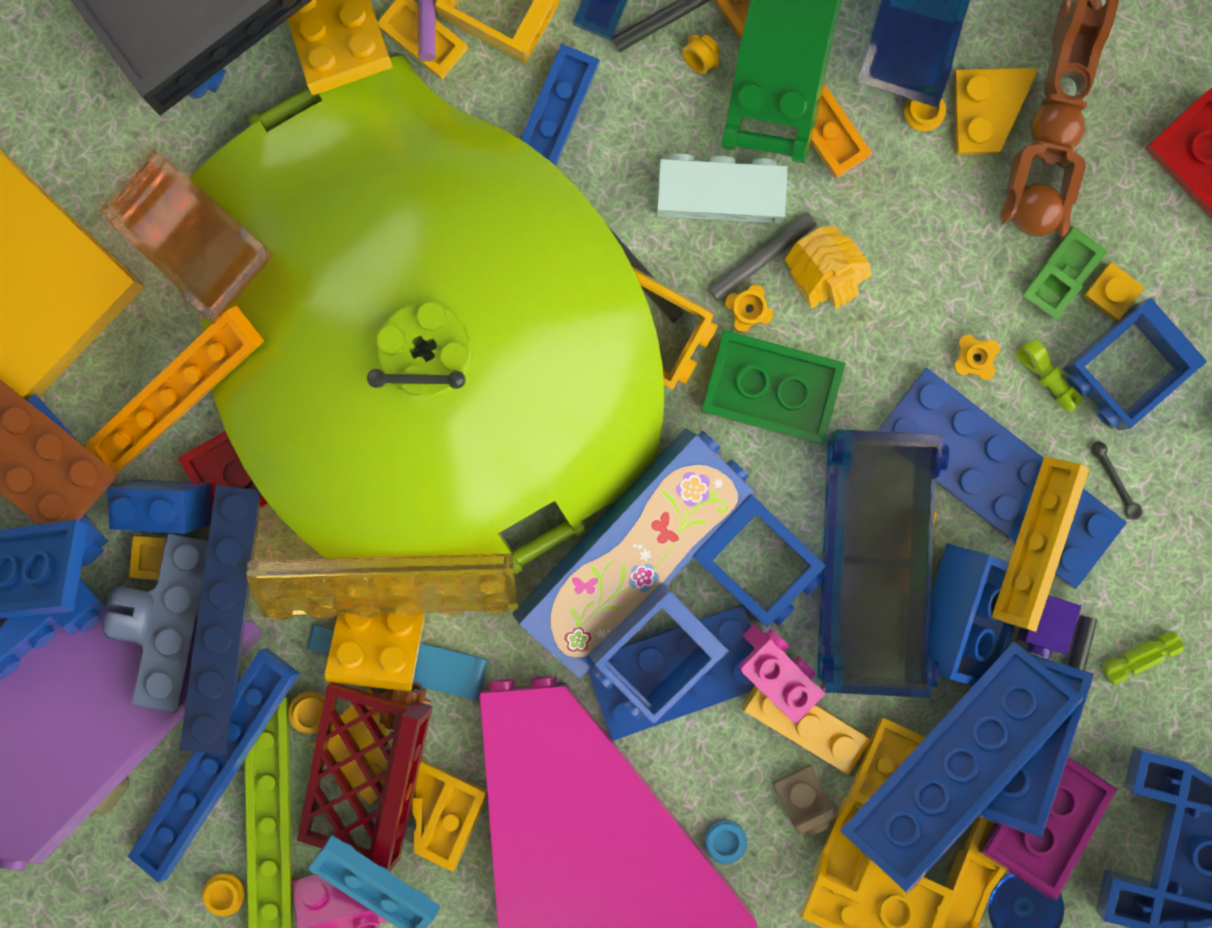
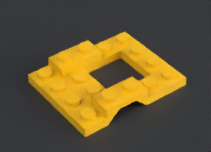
(858, 894)

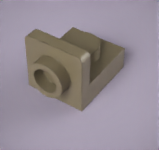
(805, 801)

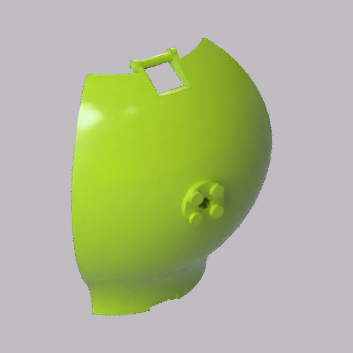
(446, 231)

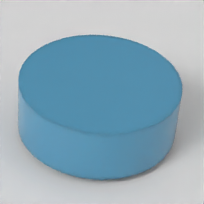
(725, 841)

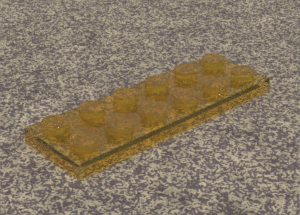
(384, 585)

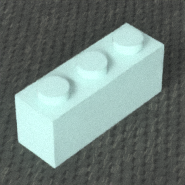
(722, 189)

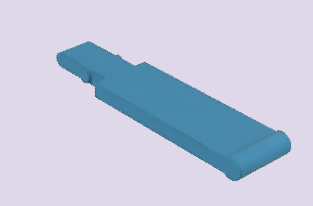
(435, 666)

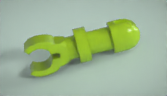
(1036, 358)

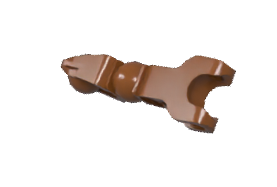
(1059, 123)

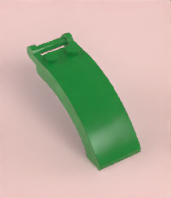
(781, 73)

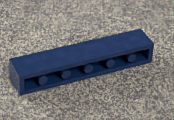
(221, 621)

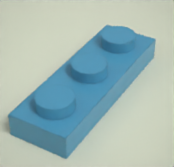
(373, 886)

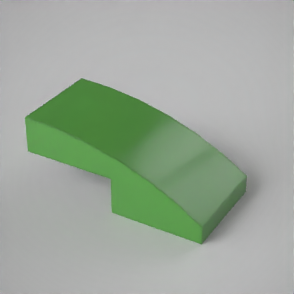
(1064, 273)

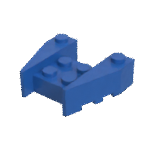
(1183, 866)

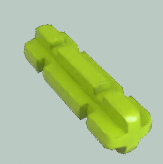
(1142, 657)

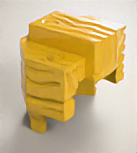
(827, 267)

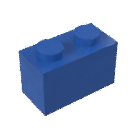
(159, 506)

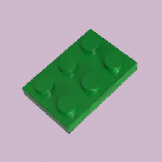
(773, 387)

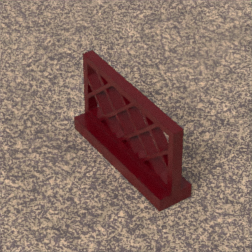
(400, 776)

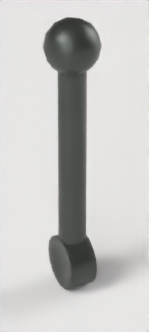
(377, 379)
(1132, 510)

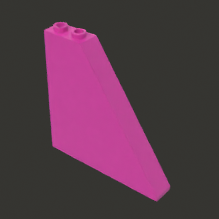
(582, 829)

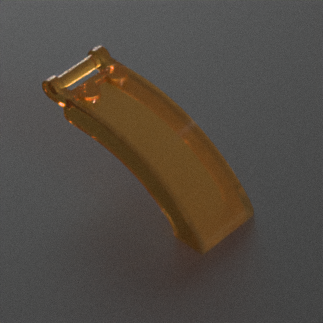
(187, 236)

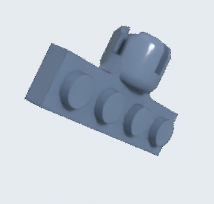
(161, 622)

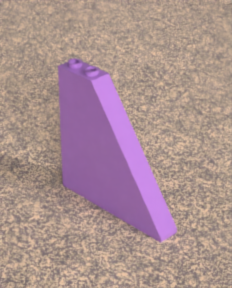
(73, 735)

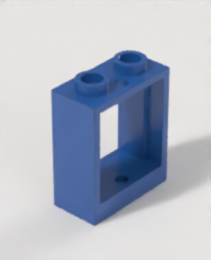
(1164, 337)
(805, 581)
(681, 680)

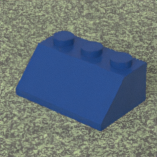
(961, 609)

